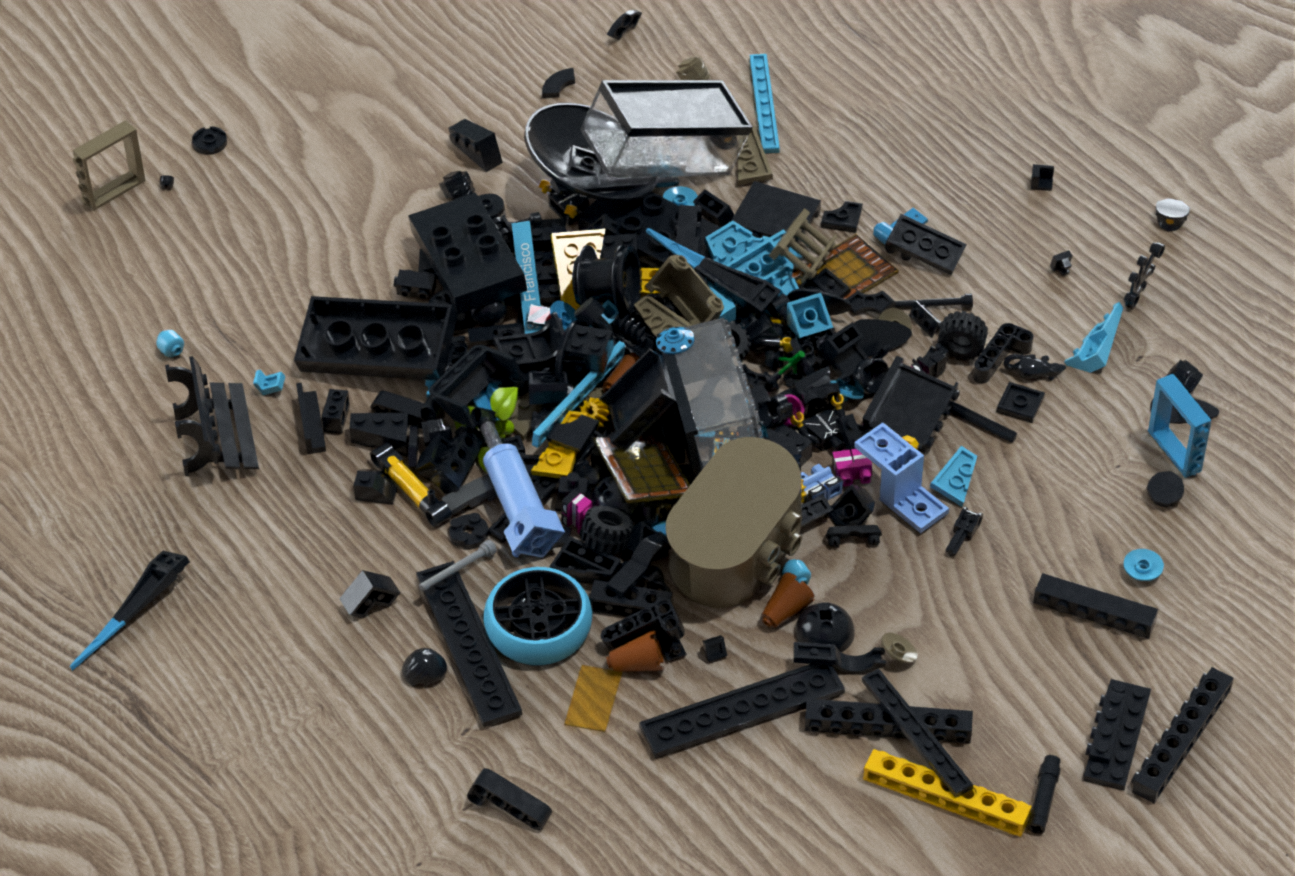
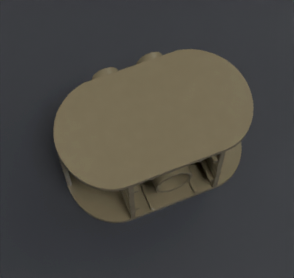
(735, 523)

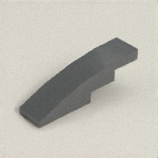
(470, 494)

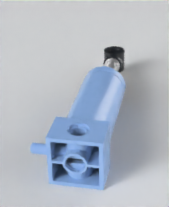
(530, 523)

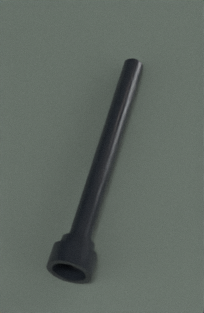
(965, 300)

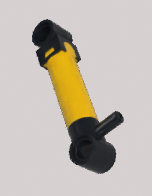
(393, 466)

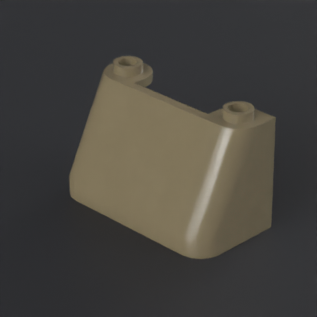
(686, 290)

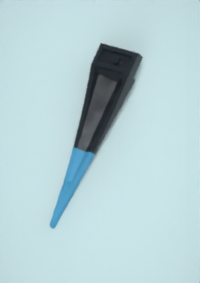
(739, 286)
(154, 580)

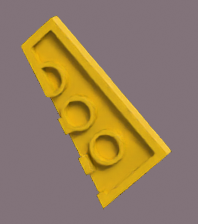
(557, 460)

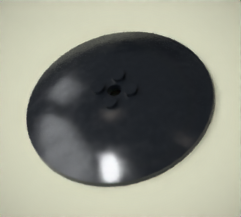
(562, 151)

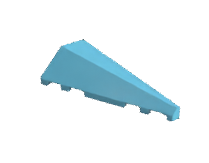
(1097, 344)

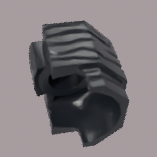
(457, 185)
(934, 361)
(1186, 374)
(774, 411)
(434, 427)

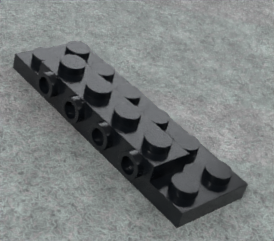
(1116, 734)

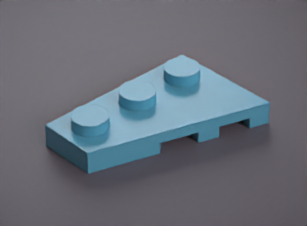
(956, 476)

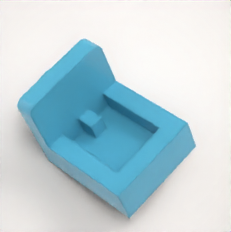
(269, 383)

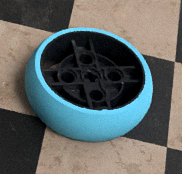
(537, 616)

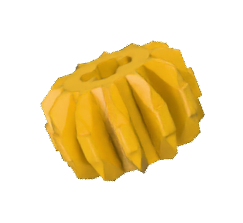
(596, 410)

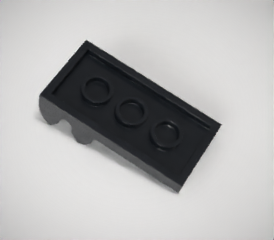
(924, 244)

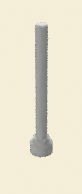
(486, 549)

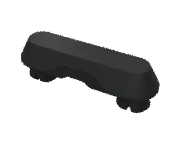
(836, 532)

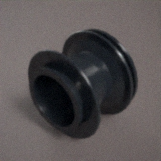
(608, 278)

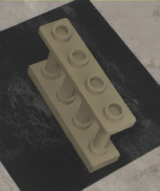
(788, 241)

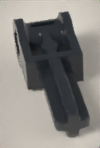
(964, 527)

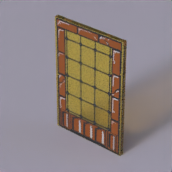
(855, 265)
(645, 469)

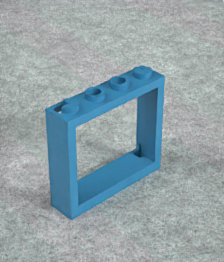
(1171, 393)

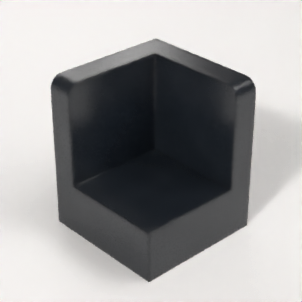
(1042, 177)

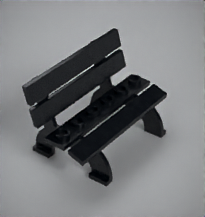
(200, 400)

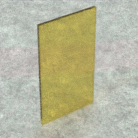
(593, 698)

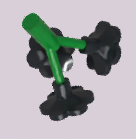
(775, 359)

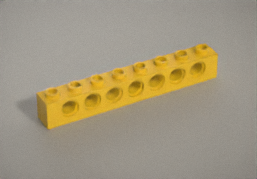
(928, 787)

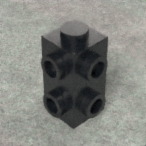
(415, 284)

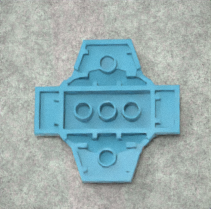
(740, 250)

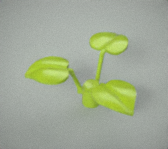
(503, 403)

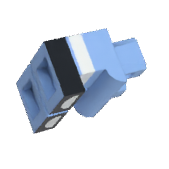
(821, 483)

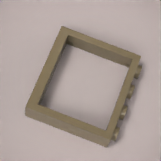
(122, 184)

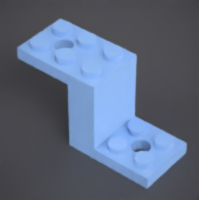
(901, 477)

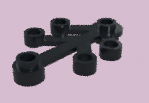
(1146, 269)

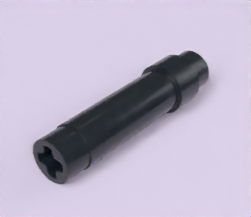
(1048, 777)

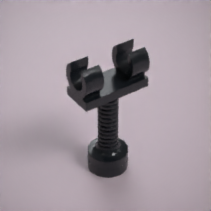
(507, 233)

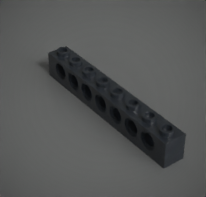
(873, 720)
(1174, 746)

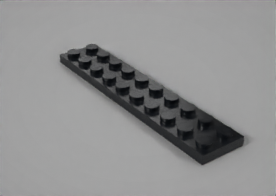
(470, 647)
(740, 708)

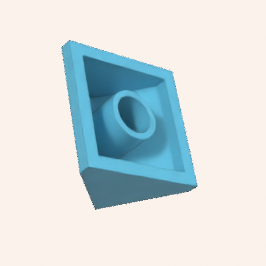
(808, 316)

